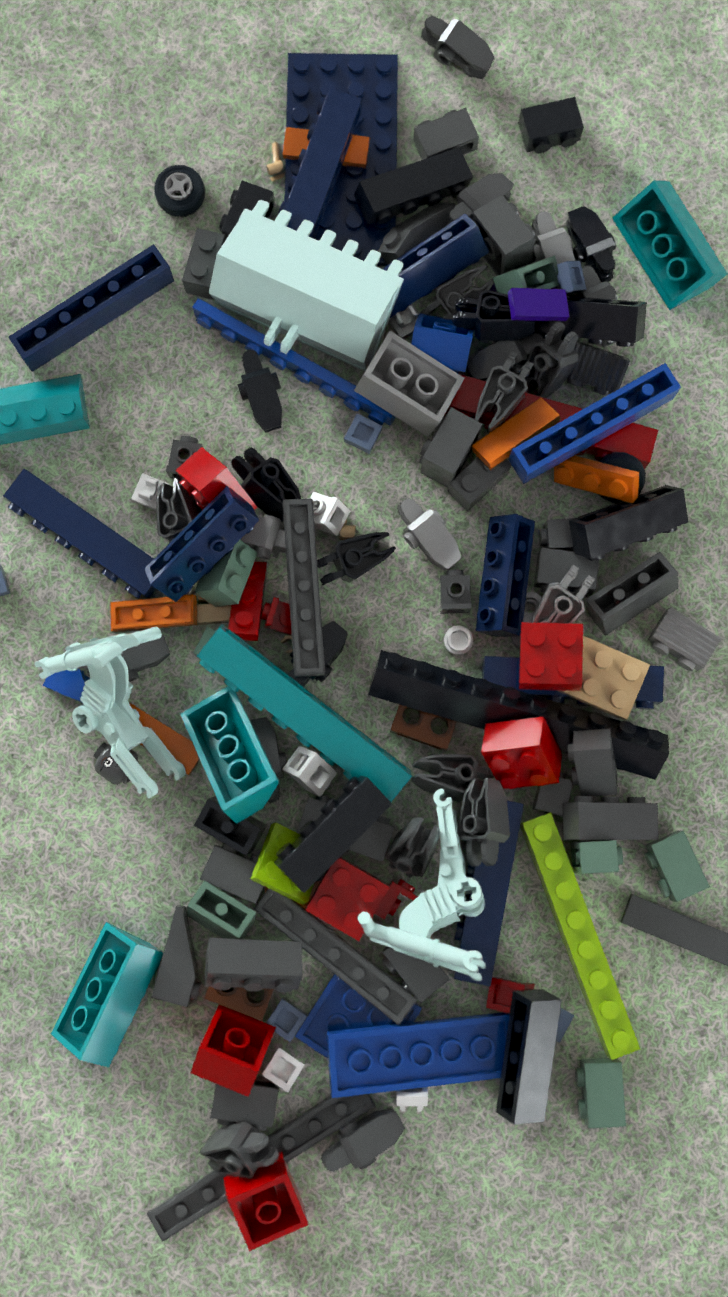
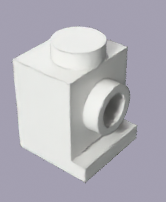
(323, 510)
(310, 771)

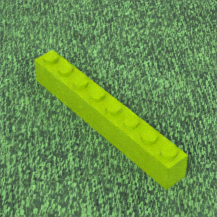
(579, 936)

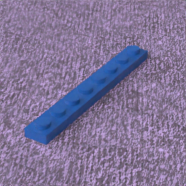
(303, 368)

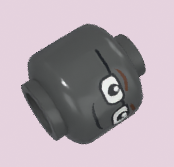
(108, 768)

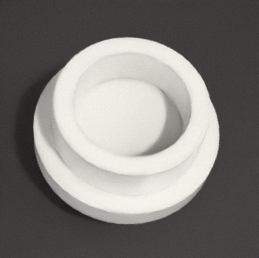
(458, 640)

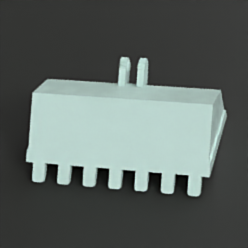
(305, 286)

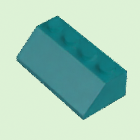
(669, 244)
(42, 409)
(231, 754)
(106, 995)

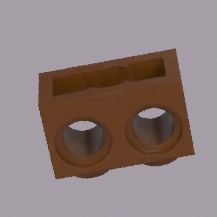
(422, 729)
(240, 1001)

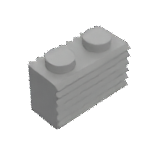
(683, 640)

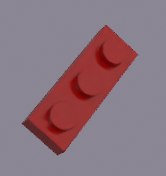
(246, 615)

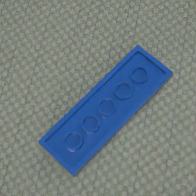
(416, 1054)

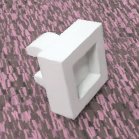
(404, 322)
(147, 491)
(283, 1070)
(412, 1097)

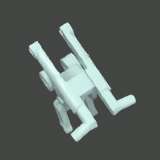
(107, 704)
(437, 906)

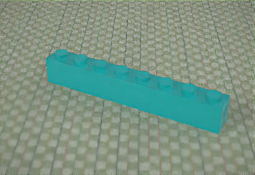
(302, 712)

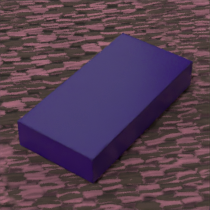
(538, 304)

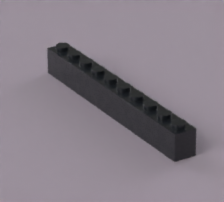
(482, 702)

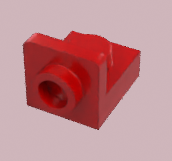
(277, 616)
(390, 902)
(501, 993)

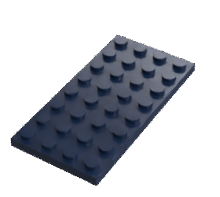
(376, 83)

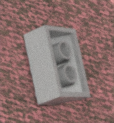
(409, 384)

